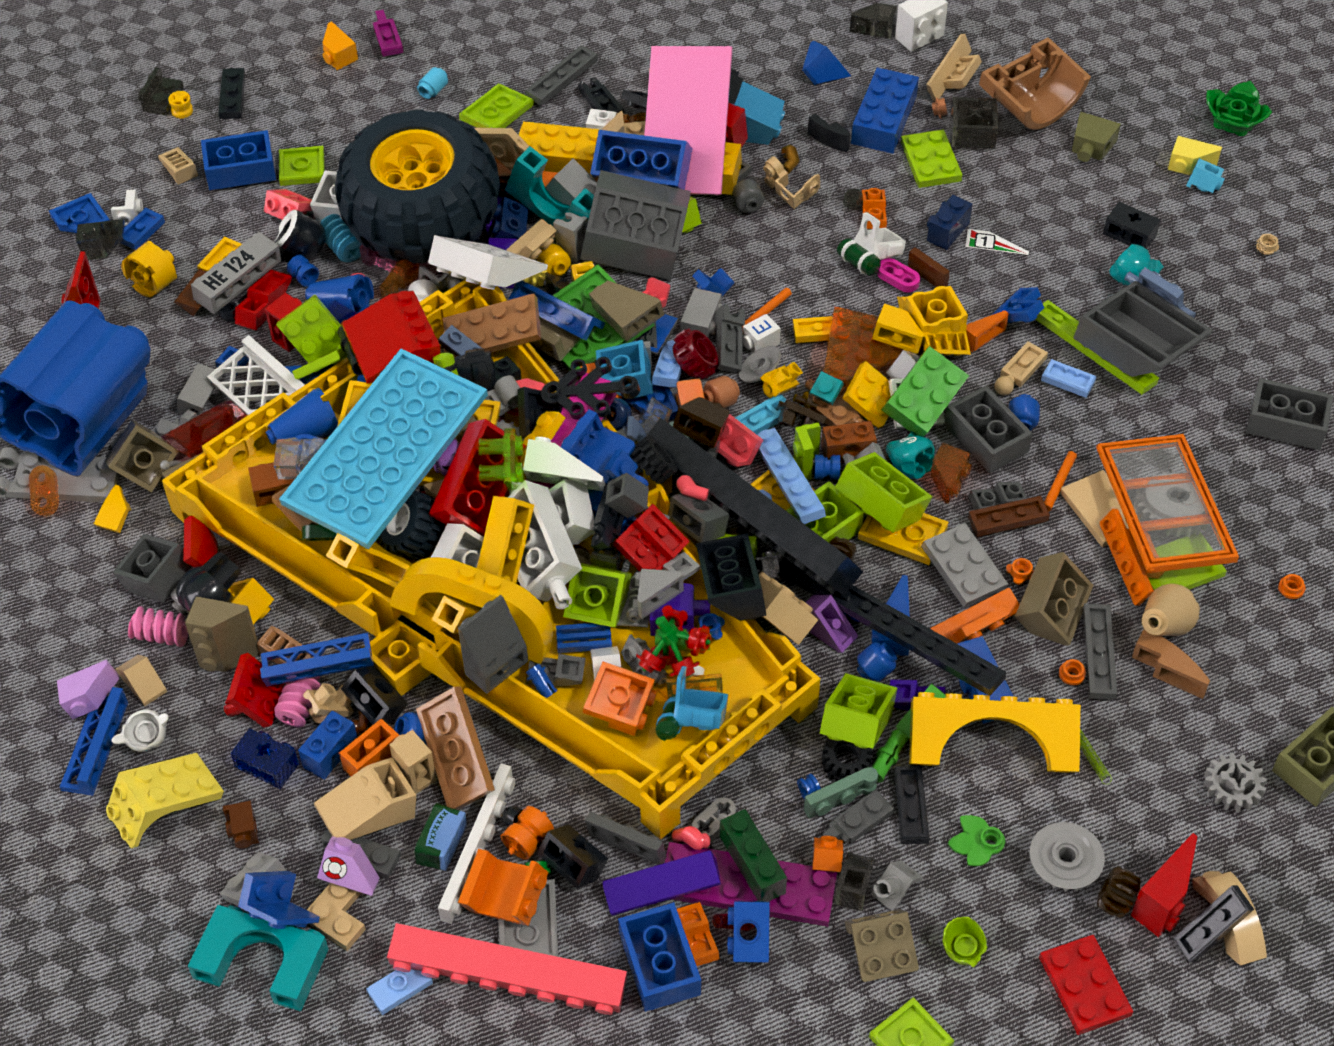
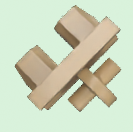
(328, 699)

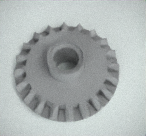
(1069, 842)

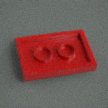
(1085, 984)

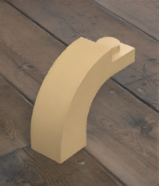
(1246, 940)

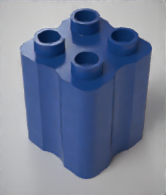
(73, 386)

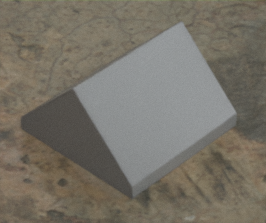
(570, 182)

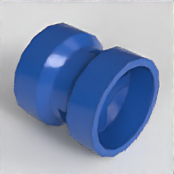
(303, 271)
(826, 467)

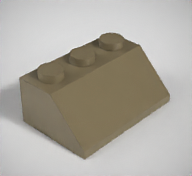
(1054, 599)
(220, 633)

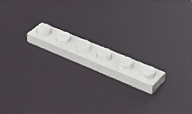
(481, 833)

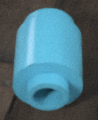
(432, 83)

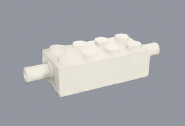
(548, 552)

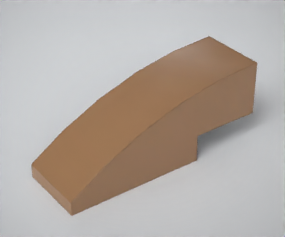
(1171, 664)

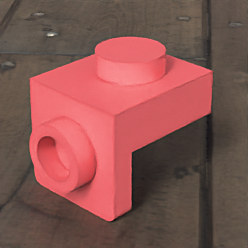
(658, 289)

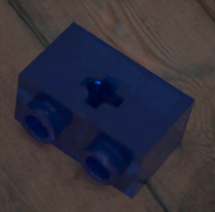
(265, 758)

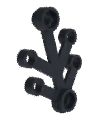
(587, 388)

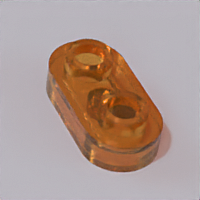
(45, 489)

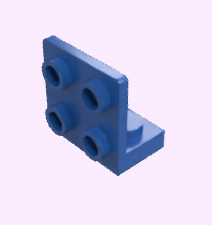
(269, 896)

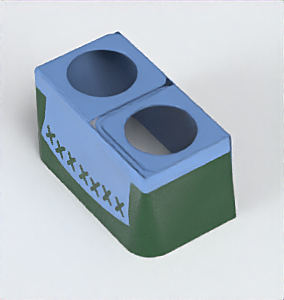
(440, 837)

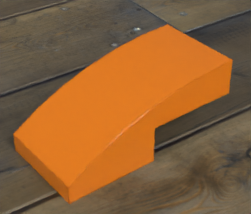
(698, 934)

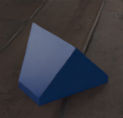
(822, 65)

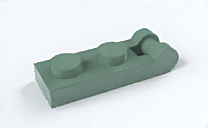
(840, 792)

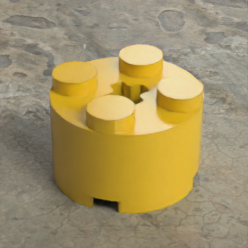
(149, 269)

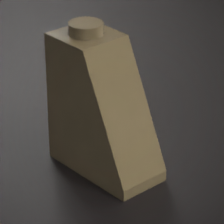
(625, 308)

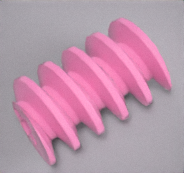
(157, 627)
(292, 705)

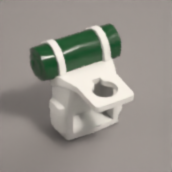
(871, 246)

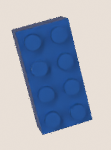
(884, 110)
(642, 157)

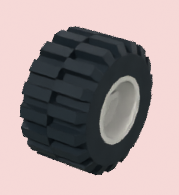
(412, 530)

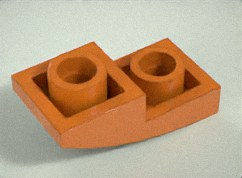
(875, 204)

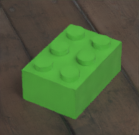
(925, 392)

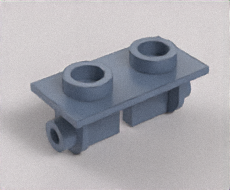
(456, 342)

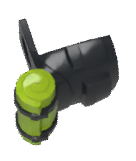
(474, 366)

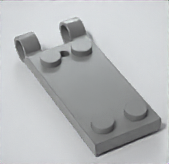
(90, 486)

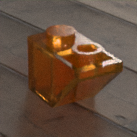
(949, 469)

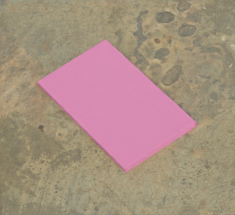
(691, 104)

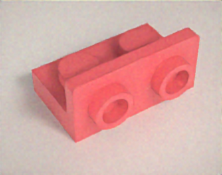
(282, 201)
(738, 443)

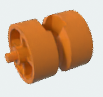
(523, 836)

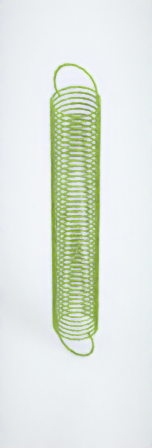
(1087, 749)

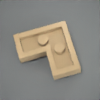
(334, 920)

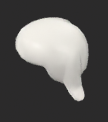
(143, 730)

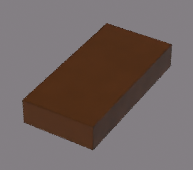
(928, 268)

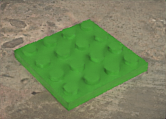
(578, 296)

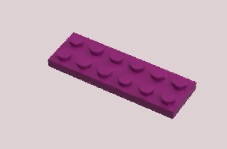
(806, 897)

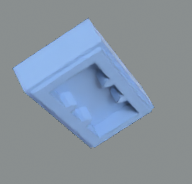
(1068, 378)
(397, 988)

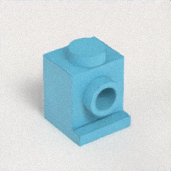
(1206, 176)

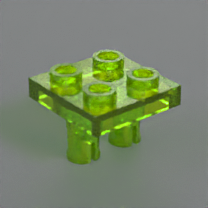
(512, 470)

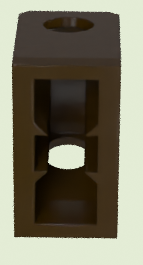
(702, 421)

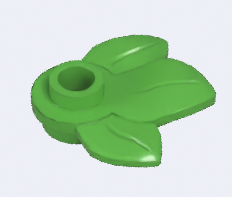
(973, 840)

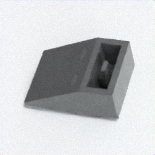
(491, 645)

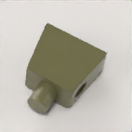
(1094, 137)

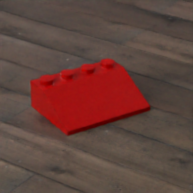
(385, 329)

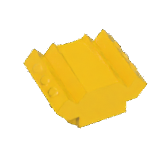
(940, 319)

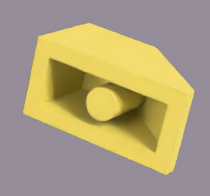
(1188, 151)

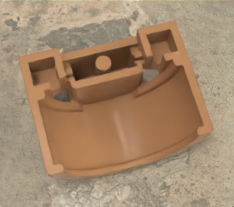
(1034, 99)

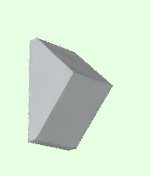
(657, 588)

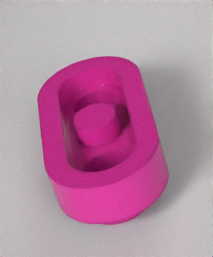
(899, 275)

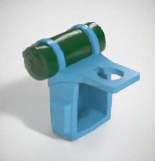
(691, 708)

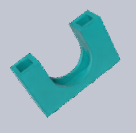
(528, 188)
(233, 930)

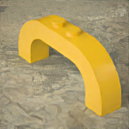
(476, 588)

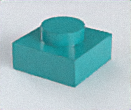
(826, 388)

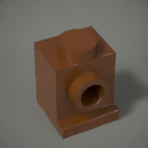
(241, 824)

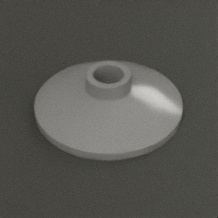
(759, 363)

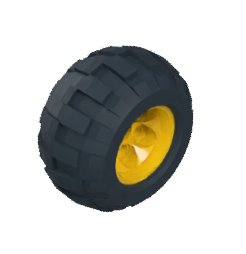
(416, 180)

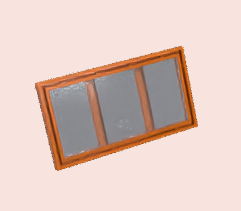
(1167, 503)

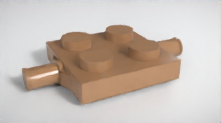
(839, 412)

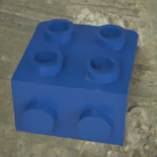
(595, 444)

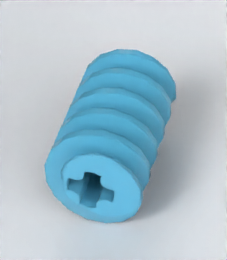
(340, 238)

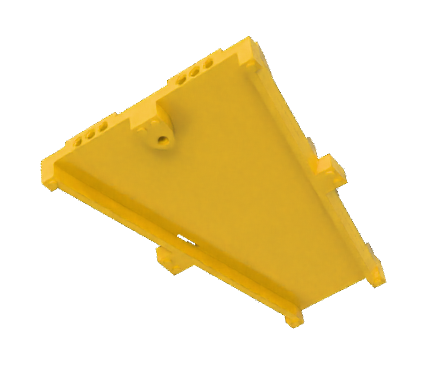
(658, 776)

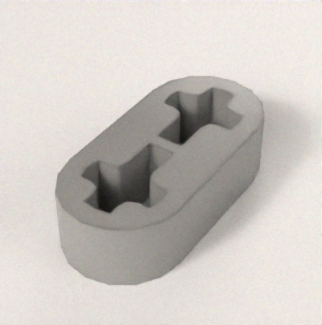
(710, 815)

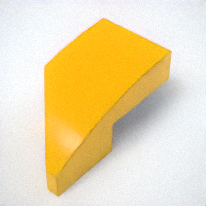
(113, 511)

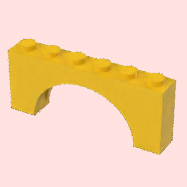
(390, 568)
(1050, 724)

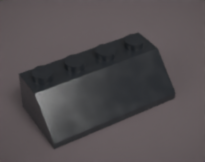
(732, 577)

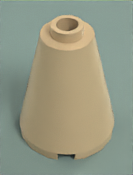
(1170, 611)

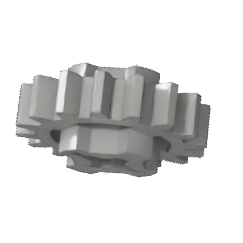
(1234, 782)

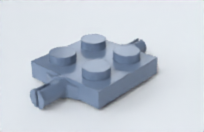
(1166, 290)

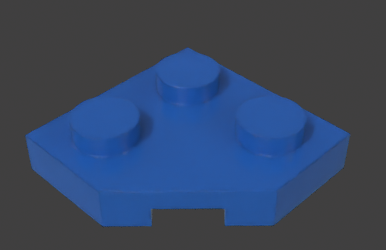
(79, 211)

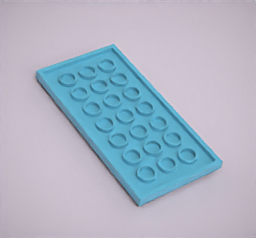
(383, 448)

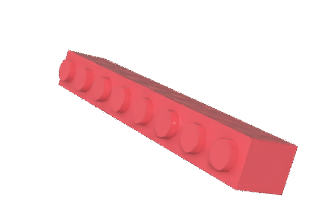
(507, 968)

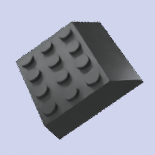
(1139, 331)

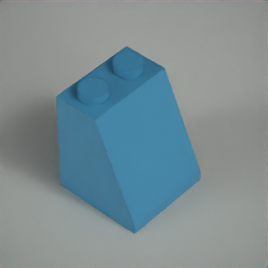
(762, 113)

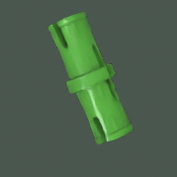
(889, 753)

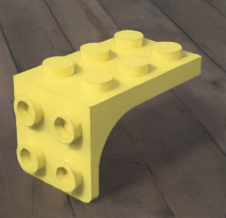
(156, 790)

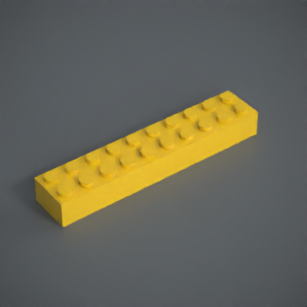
(564, 143)

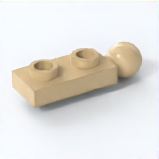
(1020, 368)

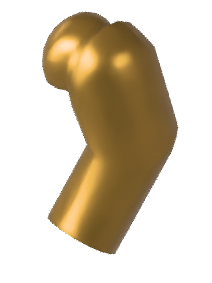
(792, 157)

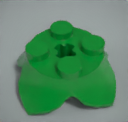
(1238, 109)

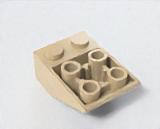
(785, 610)
(368, 801)

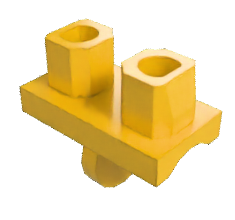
(781, 380)

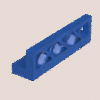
(558, 311)
(318, 665)
(98, 747)

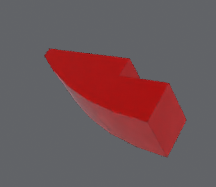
(260, 295)

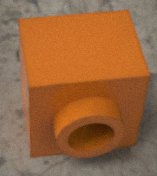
(827, 854)

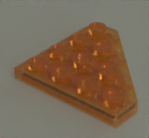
(852, 344)

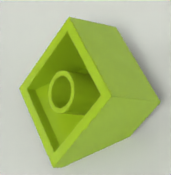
(598, 595)

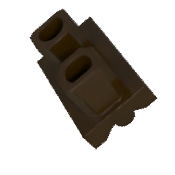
(791, 410)

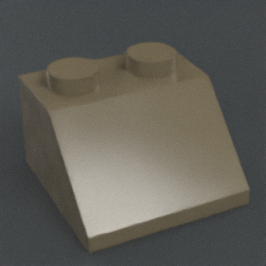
(139, 455)

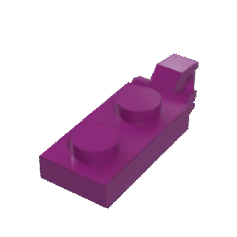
(387, 35)

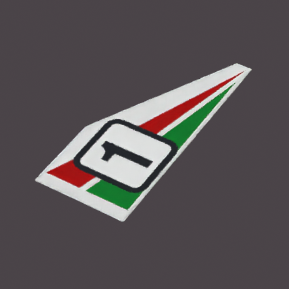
(990, 241)

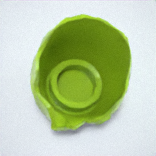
(964, 941)

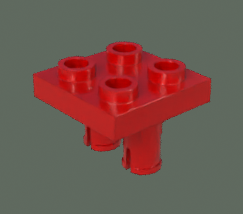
(250, 694)

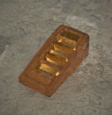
(396, 277)

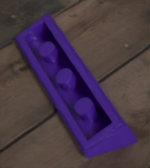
(661, 882)

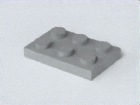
(964, 565)

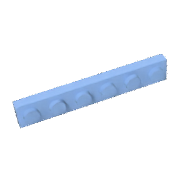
(790, 477)

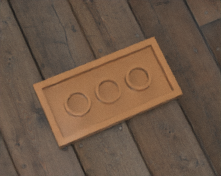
(500, 324)
(455, 749)

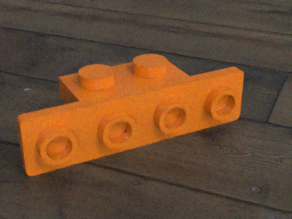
(1127, 557)
(979, 617)

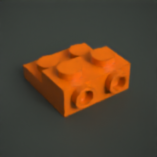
(620, 698)

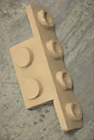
(954, 69)
(536, 238)

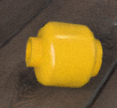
(556, 259)

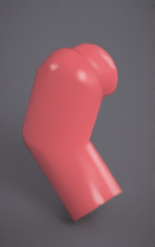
(688, 488)
(692, 837)

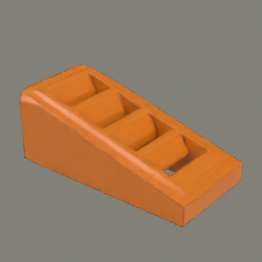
(986, 329)

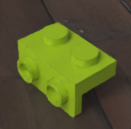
(806, 446)

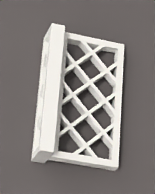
(263, 362)

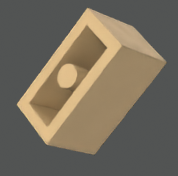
(414, 760)

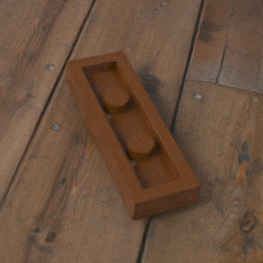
(1008, 516)

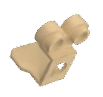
(778, 177)

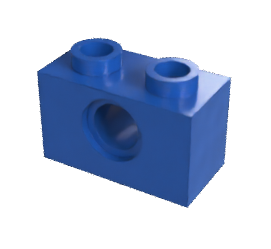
(322, 748)
(749, 949)

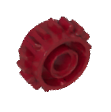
(695, 353)

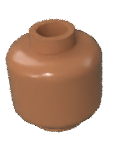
(722, 390)

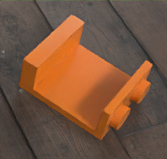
(503, 888)

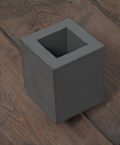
(627, 495)

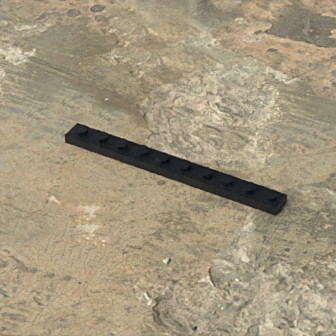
(906, 632)

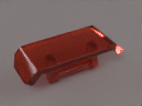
(201, 429)

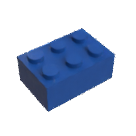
(238, 160)
(659, 957)

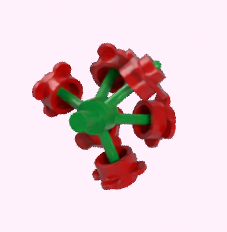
(667, 651)

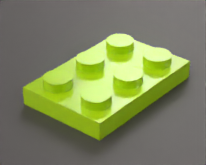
(931, 158)
(312, 330)

